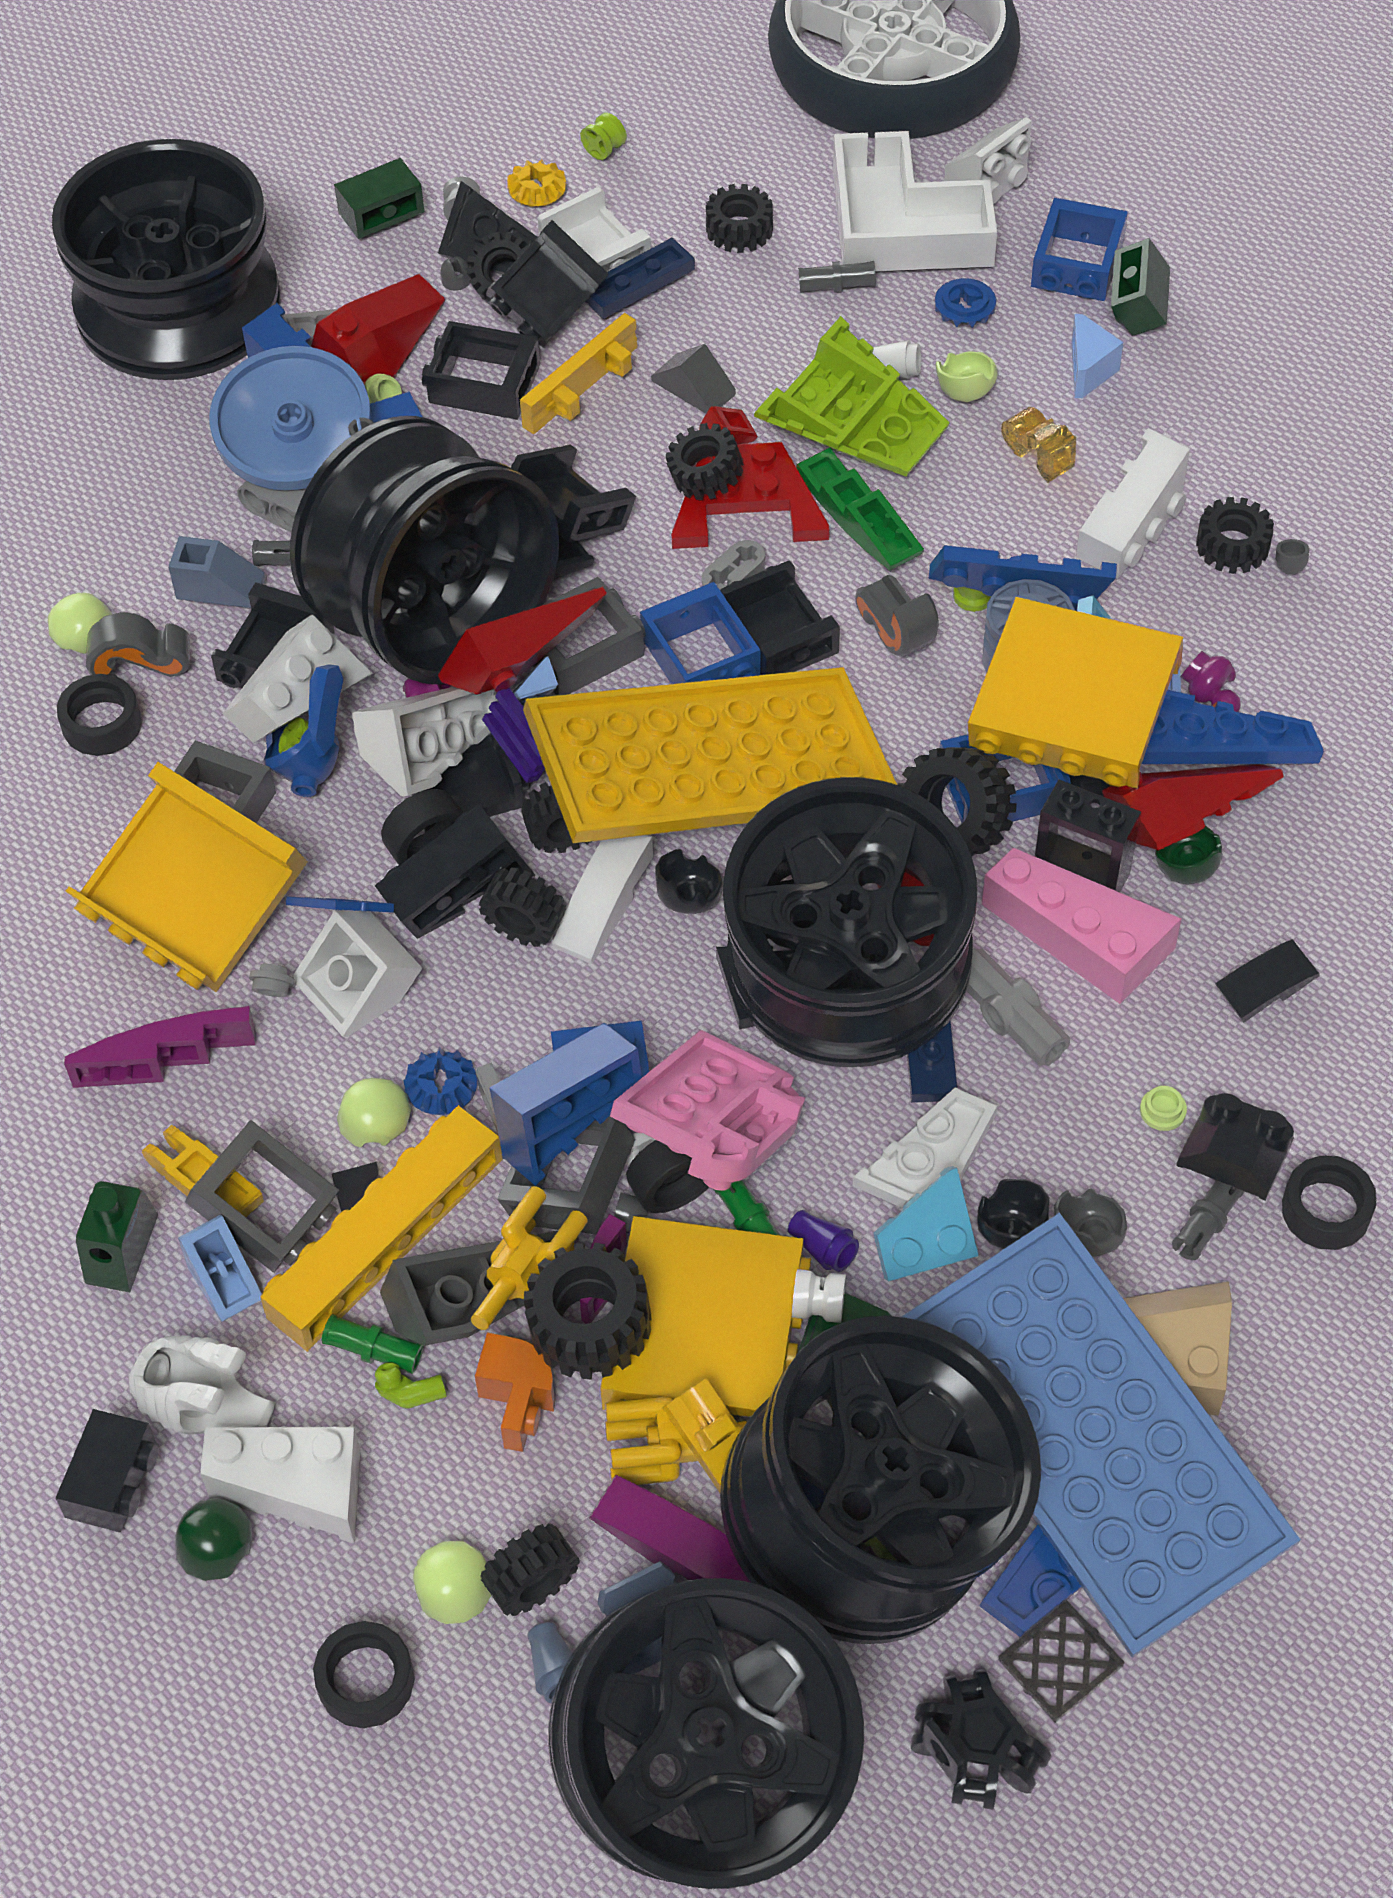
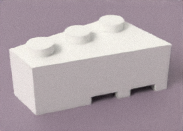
(282, 682)
(287, 1472)

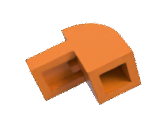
(517, 1375)

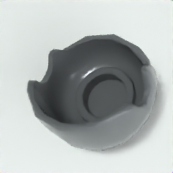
(1094, 1219)

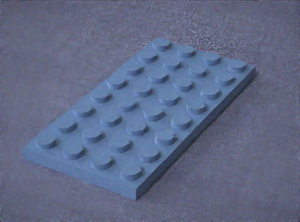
(1132, 1466)

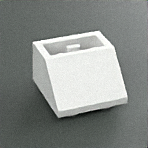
(995, 157)

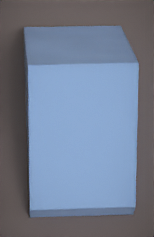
(1094, 355)
(219, 1268)

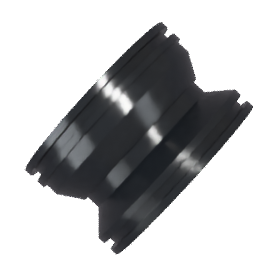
(165, 257)
(419, 542)
(833, 843)
(929, 1420)
(736, 1702)

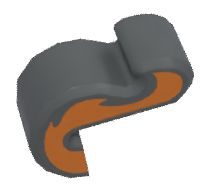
(899, 621)
(137, 642)

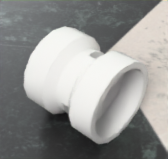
(818, 1296)

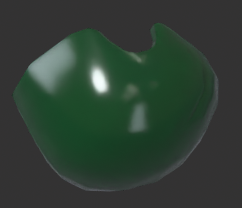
(1191, 858)
(212, 1539)

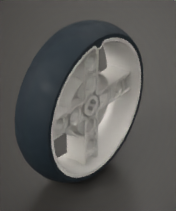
(884, 49)

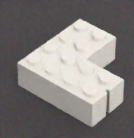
(907, 222)

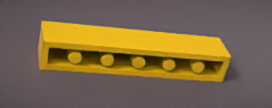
(381, 1227)

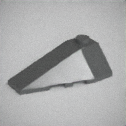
(439, 1292)

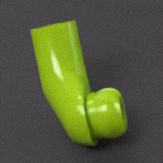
(405, 1392)

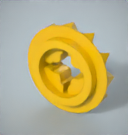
(528, 192)

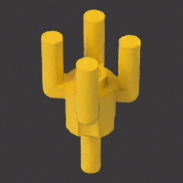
(521, 1253)
(665, 1448)

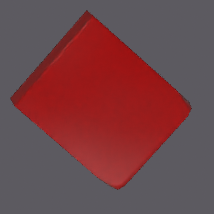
(733, 420)

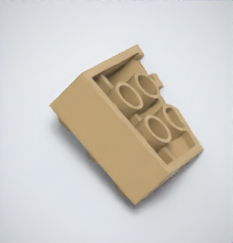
(1193, 1335)

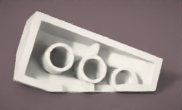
(421, 735)

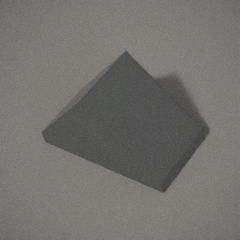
(695, 378)

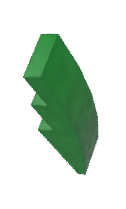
(858, 510)

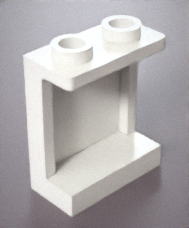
(596, 229)

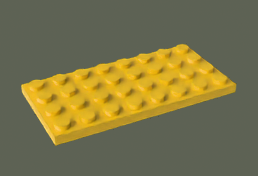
(698, 750)

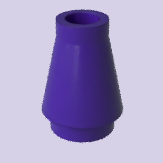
(826, 1241)

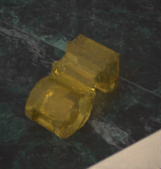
(1053, 442)

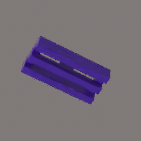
(513, 734)

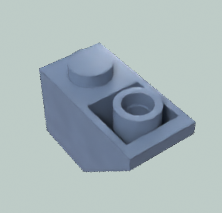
(212, 573)

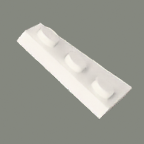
(941, 1139)

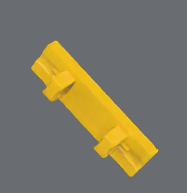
(561, 389)
(703, 1423)

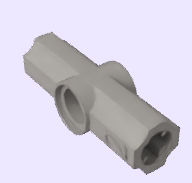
(1015, 1009)

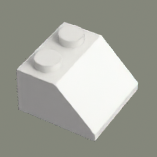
(355, 970)

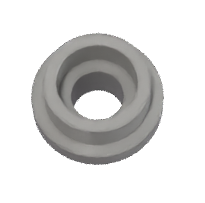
(271, 980)

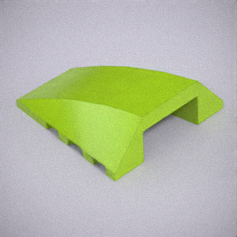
(856, 406)

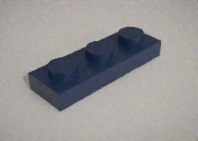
(641, 277)

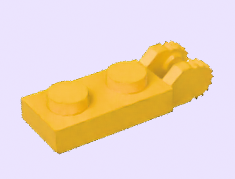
(191, 1165)

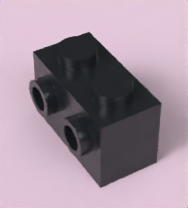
(107, 1471)

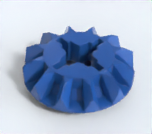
(974, 293)
(456, 1091)

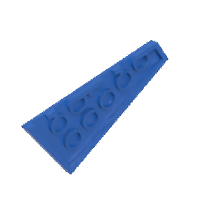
(1219, 735)

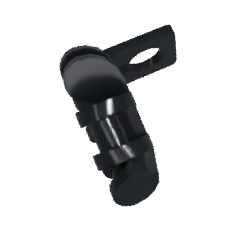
(979, 1734)

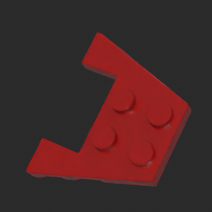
(766, 485)

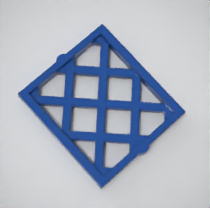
(339, 904)

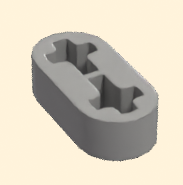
(728, 565)

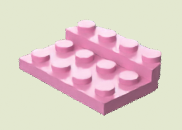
(714, 1107)

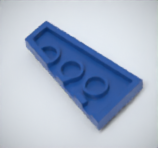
(987, 572)
(1030, 1585)

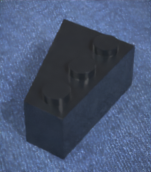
(449, 872)

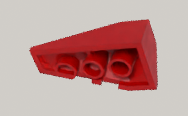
(380, 328)
(505, 648)
(1179, 800)

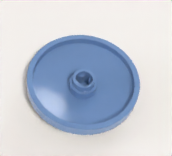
(285, 414)

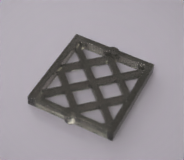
(1030, 1686)

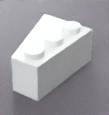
(1138, 507)

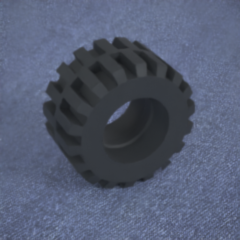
(985, 786)
(596, 1344)

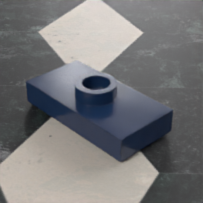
(932, 1068)

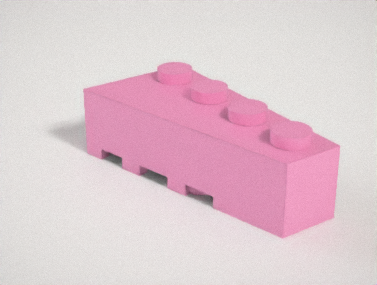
(1081, 922)

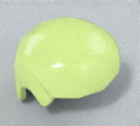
(967, 375)
(73, 618)
(373, 1112)
(450, 1582)

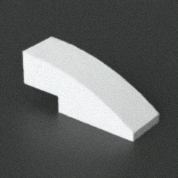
(602, 895)

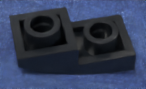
(1267, 978)

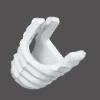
(193, 1386)

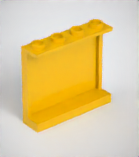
(1074, 692)
(190, 881)
(715, 1313)

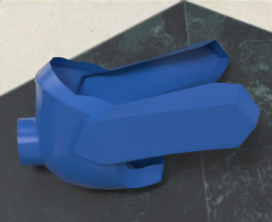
(317, 752)

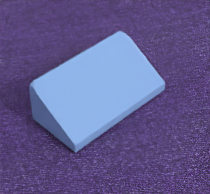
(537, 683)

